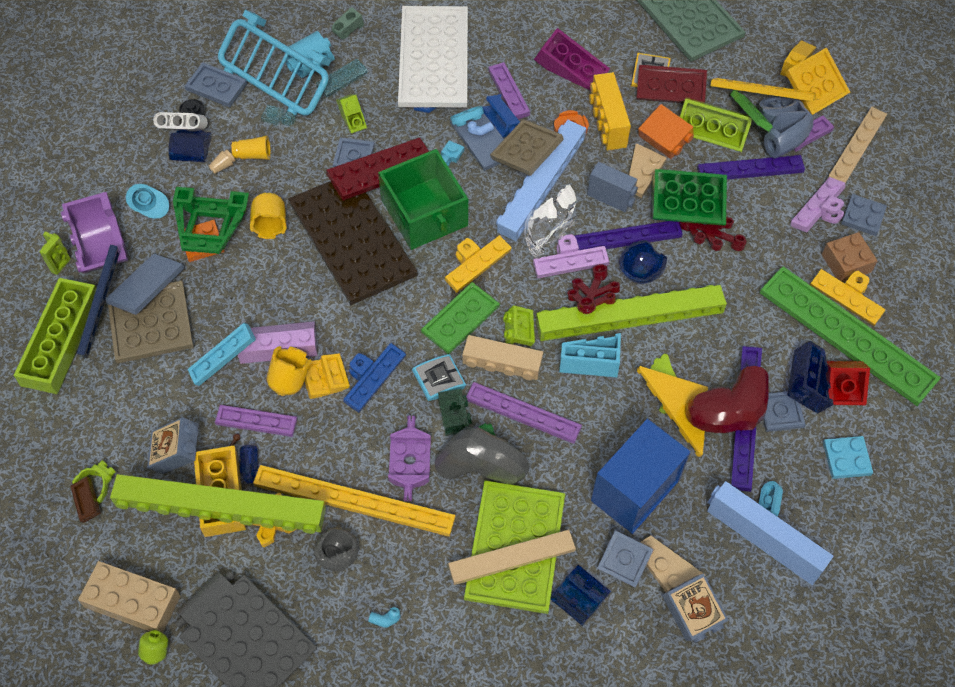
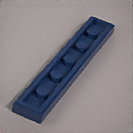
(98, 301)

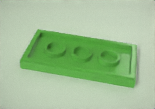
(460, 318)

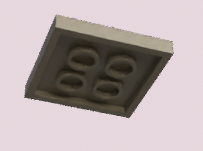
(527, 147)

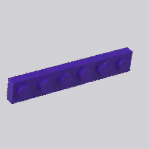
(755, 167)

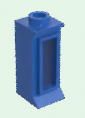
(500, 115)

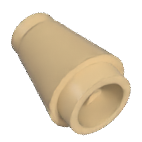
(222, 161)

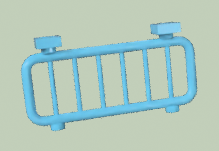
(315, 64)

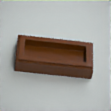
(85, 499)

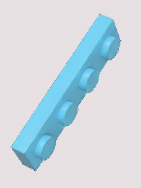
(221, 354)

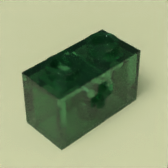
(454, 401)

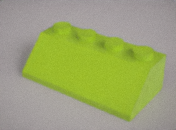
(716, 124)

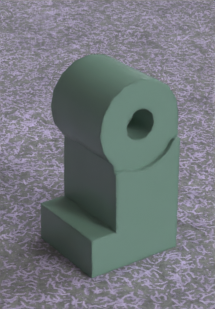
(347, 23)

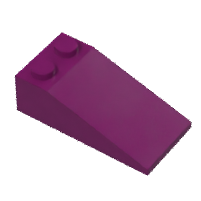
(569, 60)

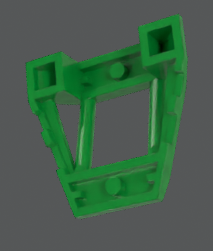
(233, 208)

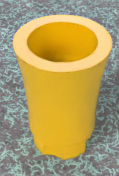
(252, 148)

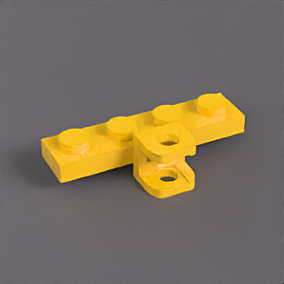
(475, 261)
(849, 294)

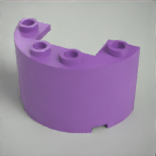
(93, 231)

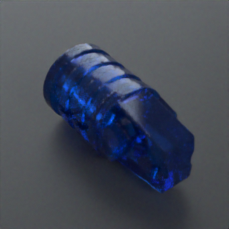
(248, 462)

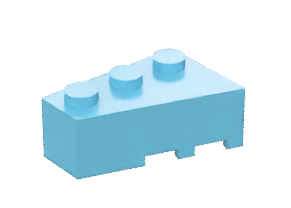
(592, 357)

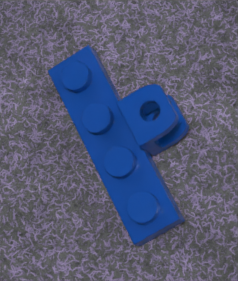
(371, 375)

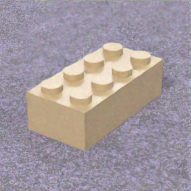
(129, 597)

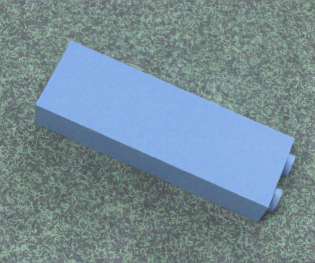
(768, 532)

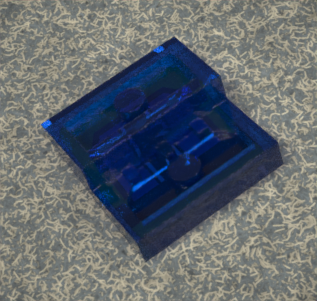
(580, 595)

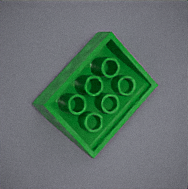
(689, 197)

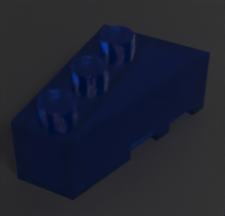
(808, 378)

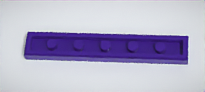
(627, 236)

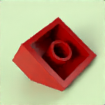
(848, 382)

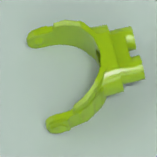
(98, 470)

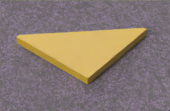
(674, 395)

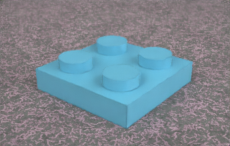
(847, 457)

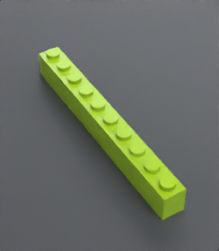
(631, 312)
(218, 503)

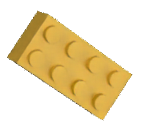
(610, 111)
(218, 469)

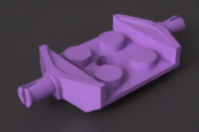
(405, 444)

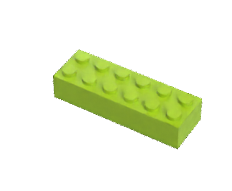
(56, 337)

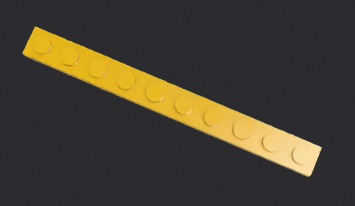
(355, 500)

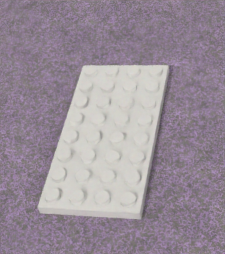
(433, 56)

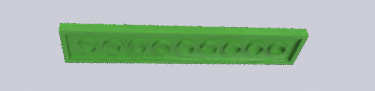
(850, 335)

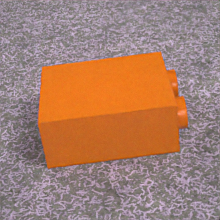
(666, 131)

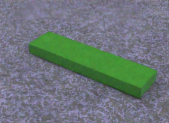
(751, 110)

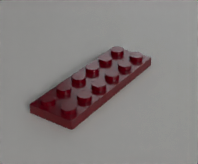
(362, 174)

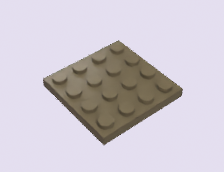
(156, 329)

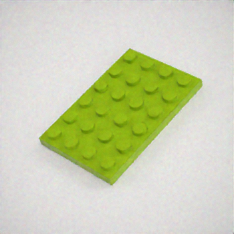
(507, 518)

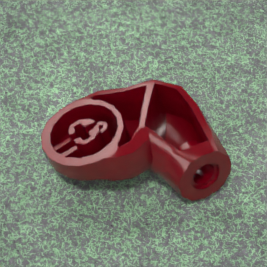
(732, 408)

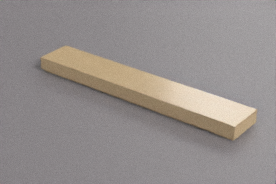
(511, 557)

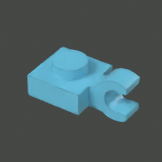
(452, 152)

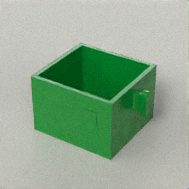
(423, 199)

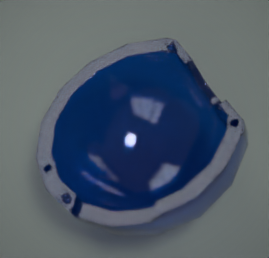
(642, 263)

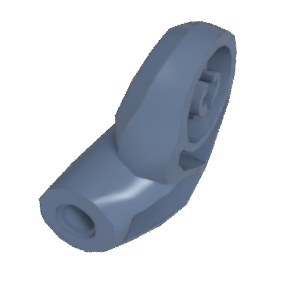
(790, 124)

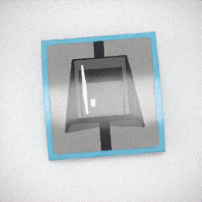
(438, 376)

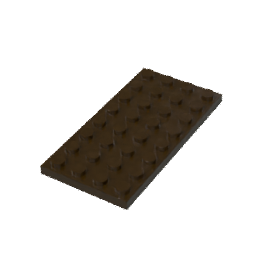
(352, 241)

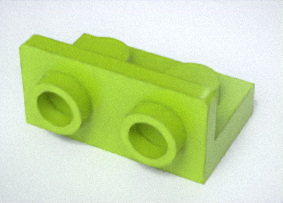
(54, 253)
(519, 326)

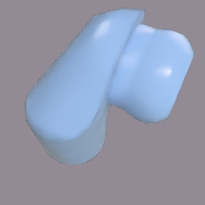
(479, 130)

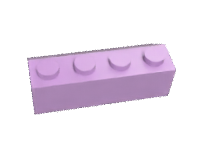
(270, 337)

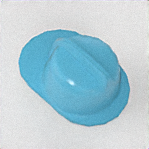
(147, 201)

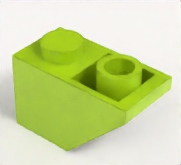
(351, 112)

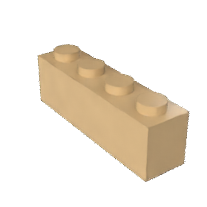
(502, 357)

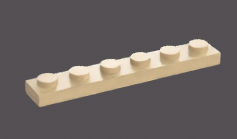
(858, 145)

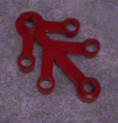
(710, 231)
(588, 304)

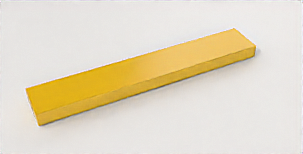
(763, 89)

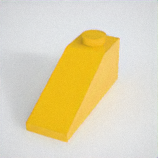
(798, 54)

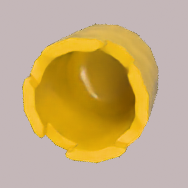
(268, 216)
(287, 370)

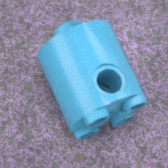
(313, 41)

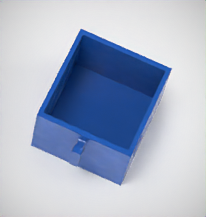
(639, 475)

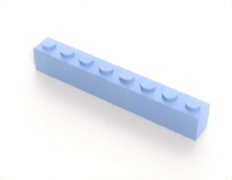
(540, 183)

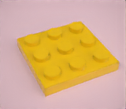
(820, 76)

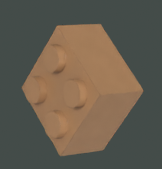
(849, 255)

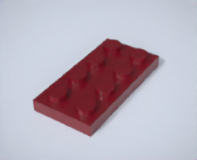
(670, 84)

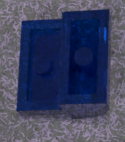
(189, 145)

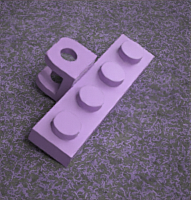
(821, 205)
(569, 258)

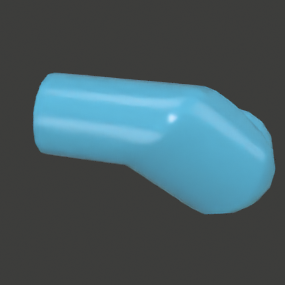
(385, 620)

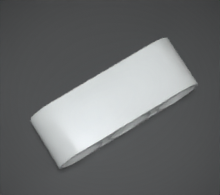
(172, 121)

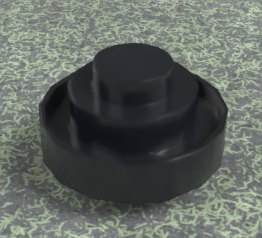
(192, 106)

